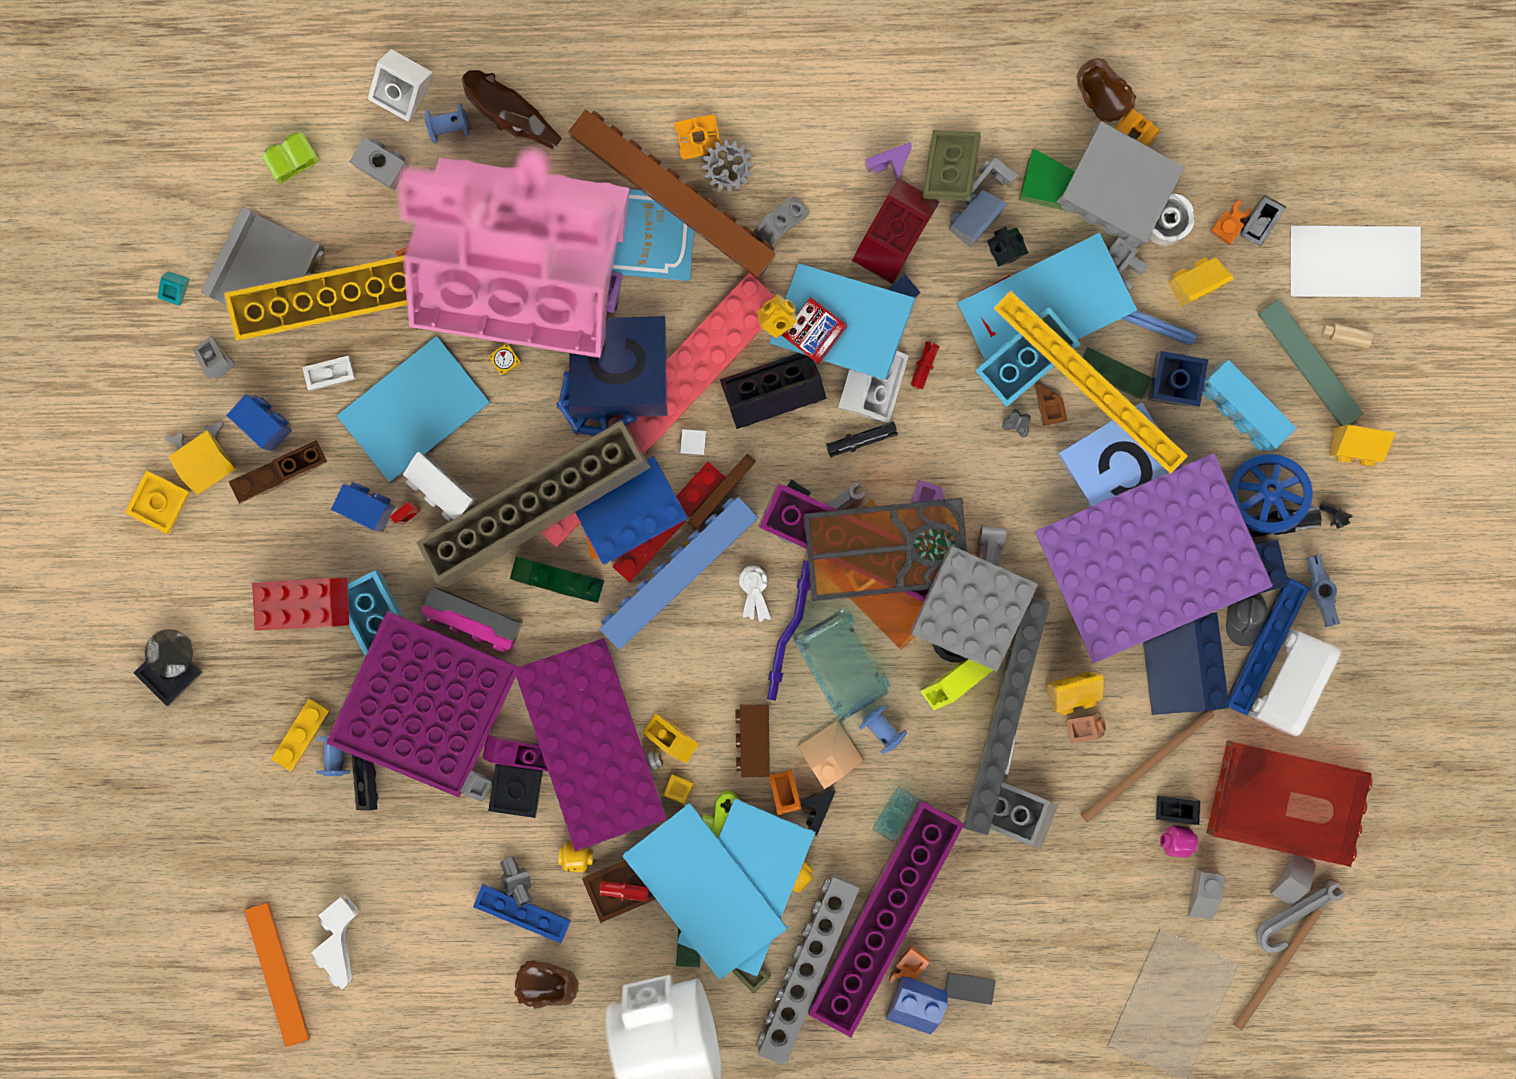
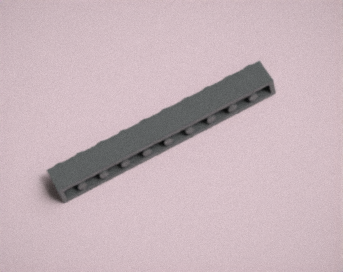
(1005, 718)

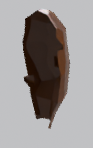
(496, 100)

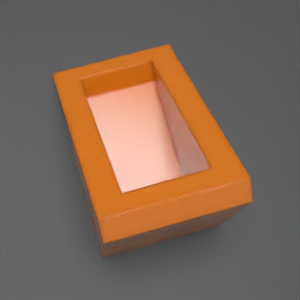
(785, 792)

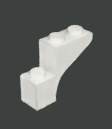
(333, 952)

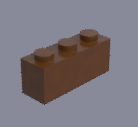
(753, 740)

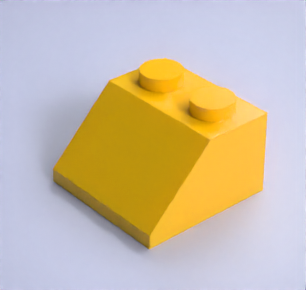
(1199, 281)
(1360, 444)

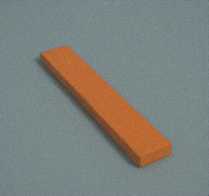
(277, 974)

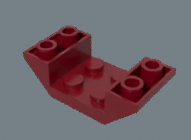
(895, 231)

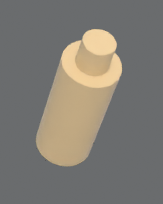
(1348, 335)

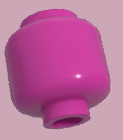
(1179, 841)

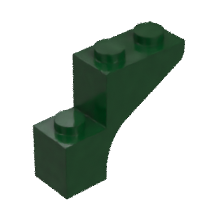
(556, 579)

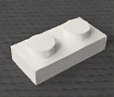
(328, 373)

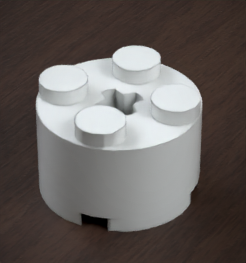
(1180, 224)

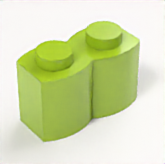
(290, 157)

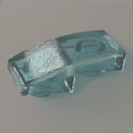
(895, 813)

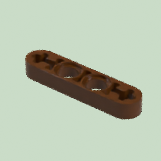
(721, 491)

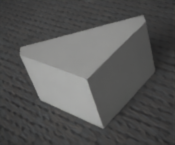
(1294, 880)

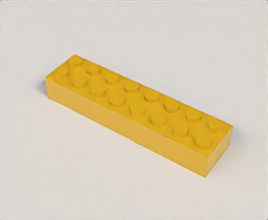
(317, 298)

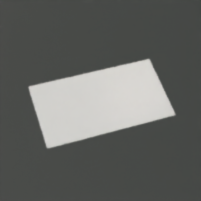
(1356, 261)

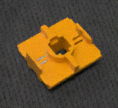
(1131, 122)
(684, 131)

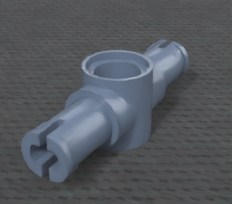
(1326, 603)

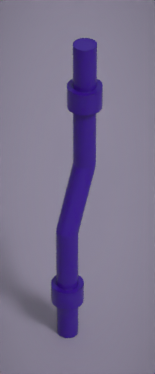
(775, 675)

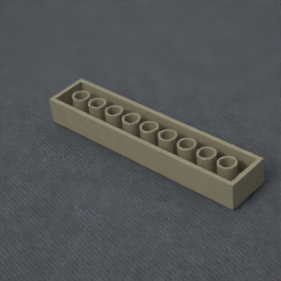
(533, 504)

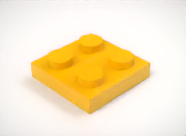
(157, 502)

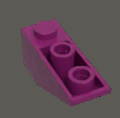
(513, 753)

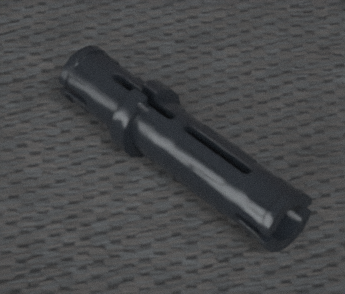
(856, 441)

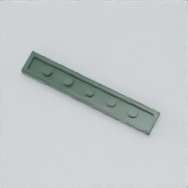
(1310, 363)

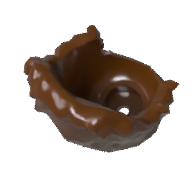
(1109, 98)
(538, 982)

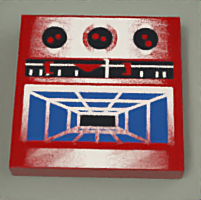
(815, 330)

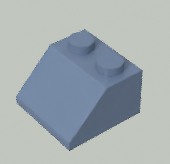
(977, 217)

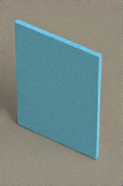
(873, 318)
(413, 408)

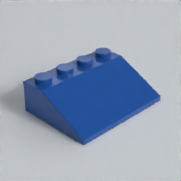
(631, 514)

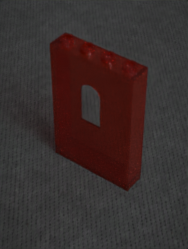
(1255, 796)

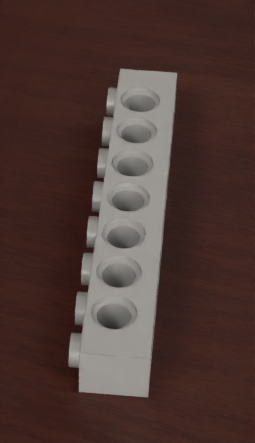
(780, 1049)

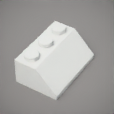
(873, 396)
(438, 487)

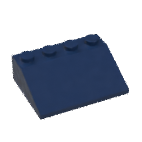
(1187, 668)

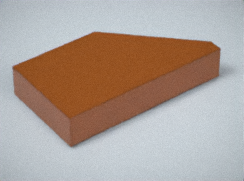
(1050, 405)

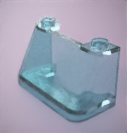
(841, 665)

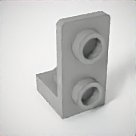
(1000, 172)
(780, 221)

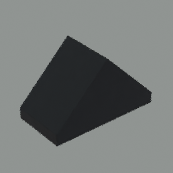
(1178, 809)

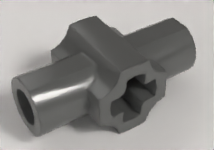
(516, 881)

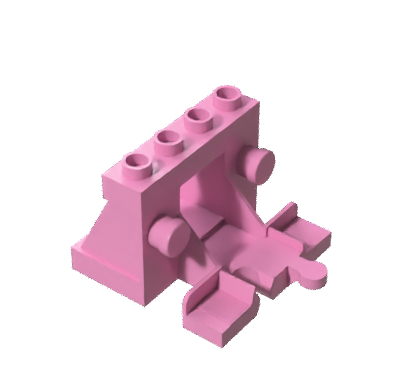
(512, 252)

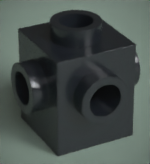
(1007, 246)

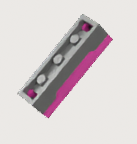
(471, 618)

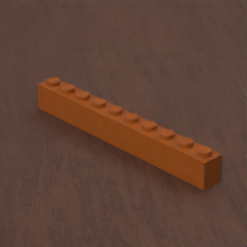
(672, 194)

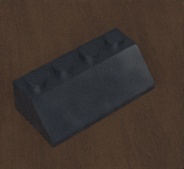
(773, 389)

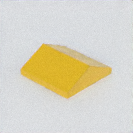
(201, 462)

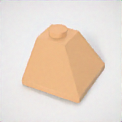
(830, 754)

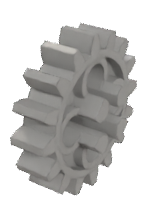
(740, 170)

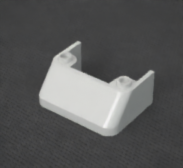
(1297, 684)

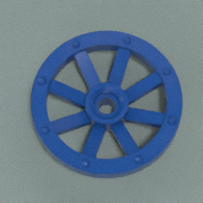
(1271, 498)

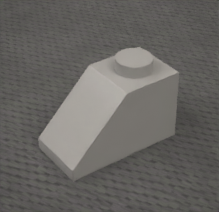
(1206, 893)

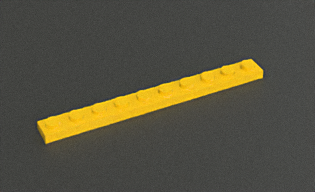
(1090, 382)

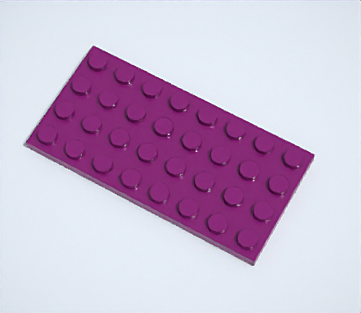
(589, 744)

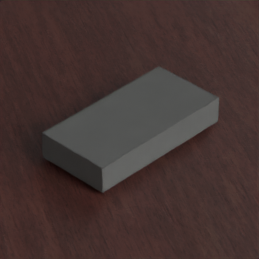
(970, 988)

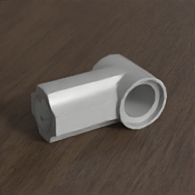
(991, 542)

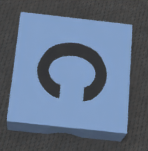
(1110, 462)

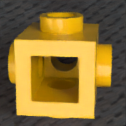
(777, 316)

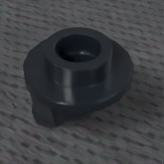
(1339, 517)

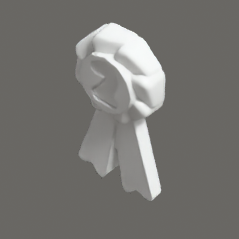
(753, 581)

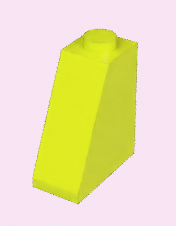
(954, 683)

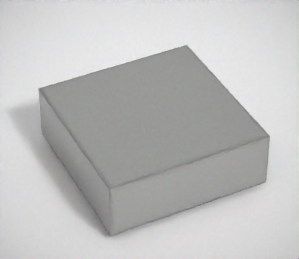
(476, 786)

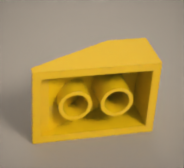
(1075, 691)

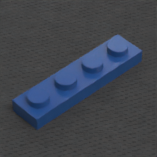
(527, 916)

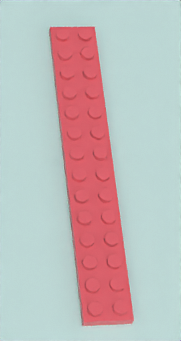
(694, 369)

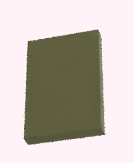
(952, 165)

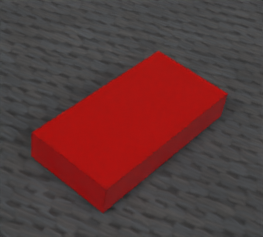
(405, 513)

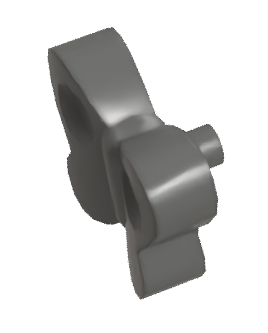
(1017, 422)

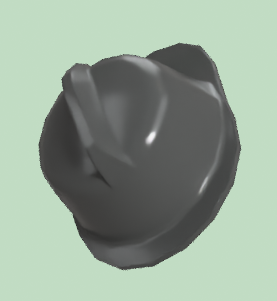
(1246, 619)

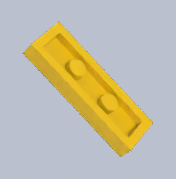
(300, 734)

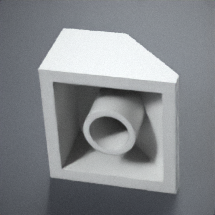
(399, 84)

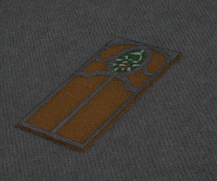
(881, 547)

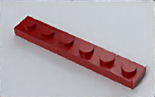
(690, 499)

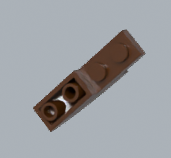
(278, 473)

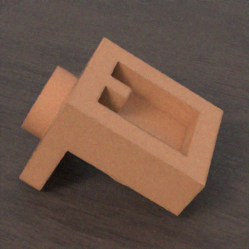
(1086, 727)

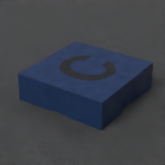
(626, 376)

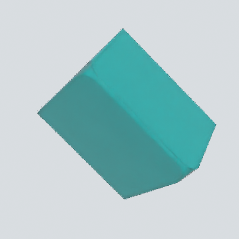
(173, 288)

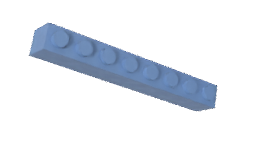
(678, 573)

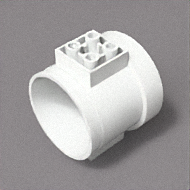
(663, 1032)

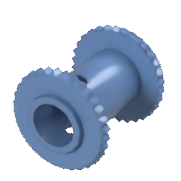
(445, 123)
(883, 729)
(332, 760)

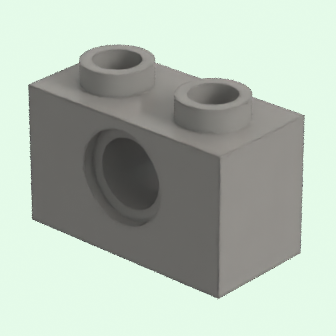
(365, 159)

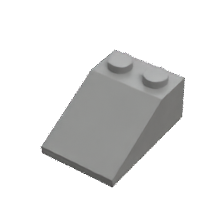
(1023, 815)

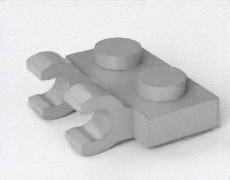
(1125, 255)

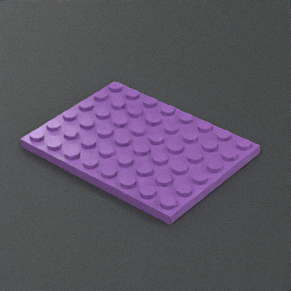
(1153, 558)

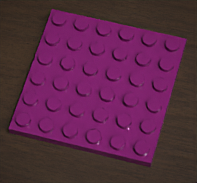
(422, 704)

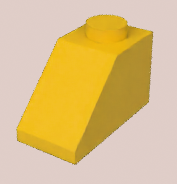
(670, 738)

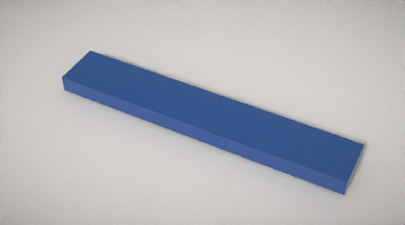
(1266, 646)

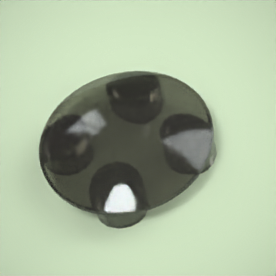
(169, 653)

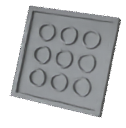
(973, 608)

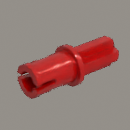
(924, 365)
(623, 891)

